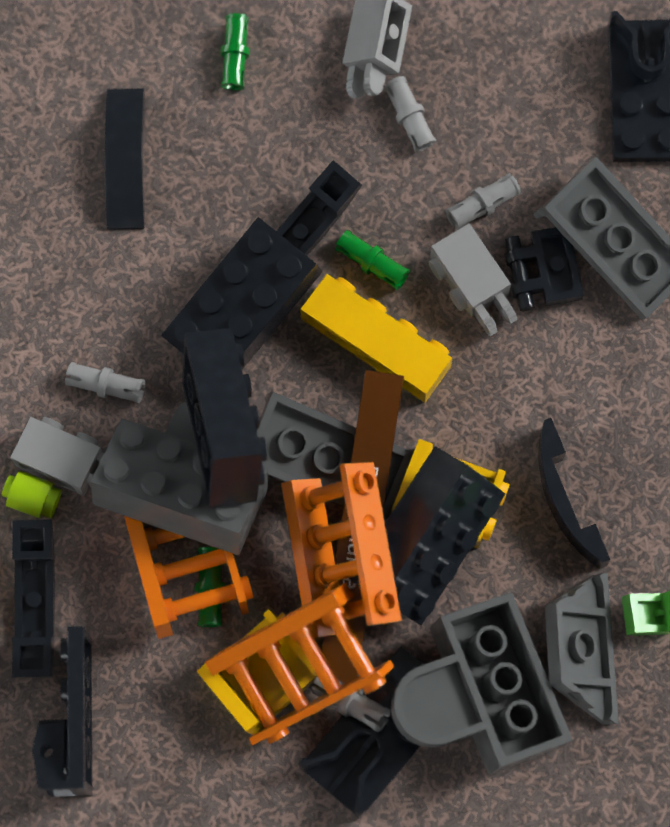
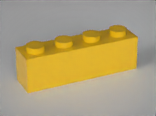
(375, 336)

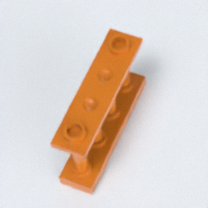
(313, 546)
(156, 575)
(298, 627)

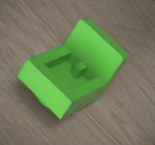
(647, 613)

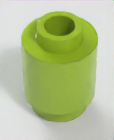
(31, 495)

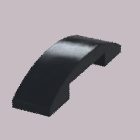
(124, 159)
(320, 209)
(585, 540)
(33, 598)

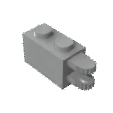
(375, 44)
(472, 277)
(57, 454)

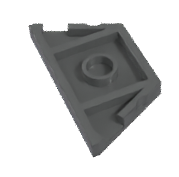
(583, 648)

